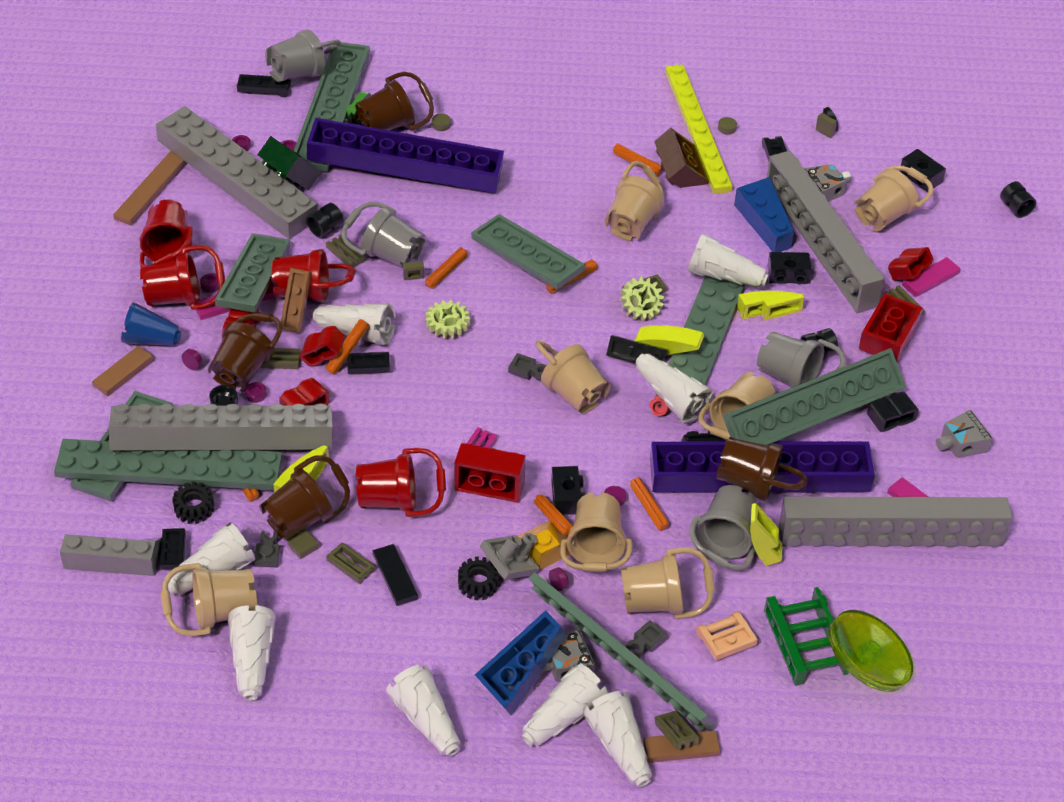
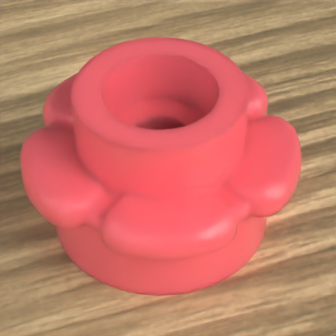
(657, 410)

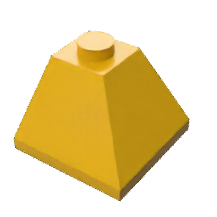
(548, 544)

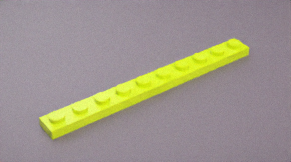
(698, 129)

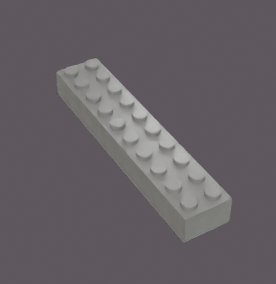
(236, 171)
(825, 233)
(220, 427)
(894, 521)

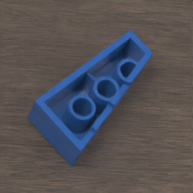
(765, 213)
(521, 662)

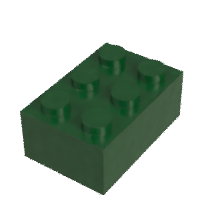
(288, 164)

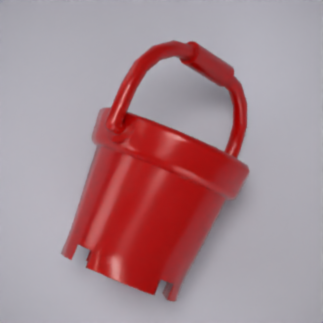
(165, 232)
(315, 262)
(178, 280)
(393, 483)

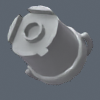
(299, 56)
(386, 236)
(794, 359)
(725, 528)

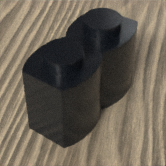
(892, 411)

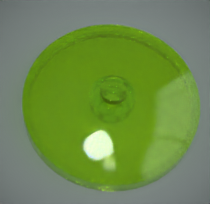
(870, 650)

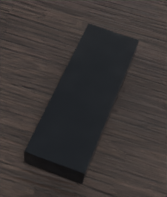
(395, 574)

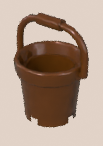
(392, 107)
(243, 351)
(755, 467)
(302, 501)

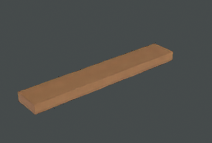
(149, 189)

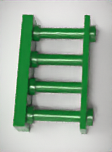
(783, 634)

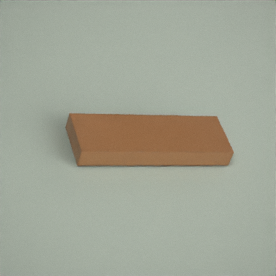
(295, 300)
(122, 370)
(660, 748)

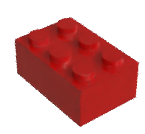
(890, 326)
(489, 472)

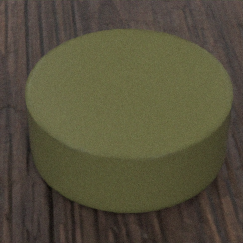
(441, 122)
(727, 125)

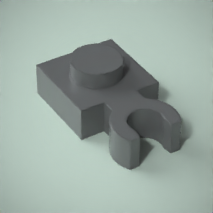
(526, 366)
(267, 551)
(647, 637)

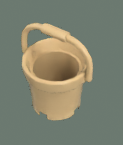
(891, 197)
(635, 203)
(573, 376)
(742, 393)
(597, 535)
(657, 585)
(213, 594)

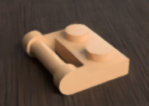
(727, 641)

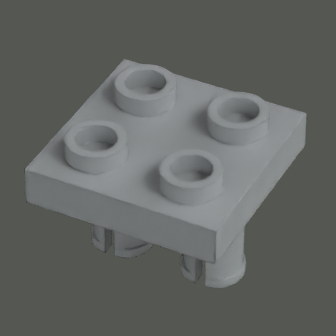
(511, 555)

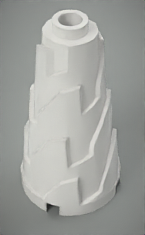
(723, 263)
(345, 318)
(680, 392)
(220, 553)
(251, 642)
(563, 705)
(424, 707)
(619, 733)

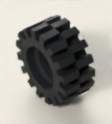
(196, 512)
(478, 589)

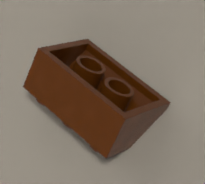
(680, 160)

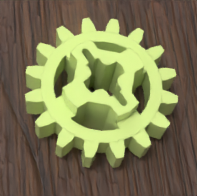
(650, 298)
(449, 319)

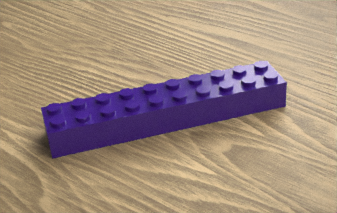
(405, 155)
(827, 464)

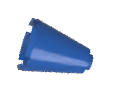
(148, 328)

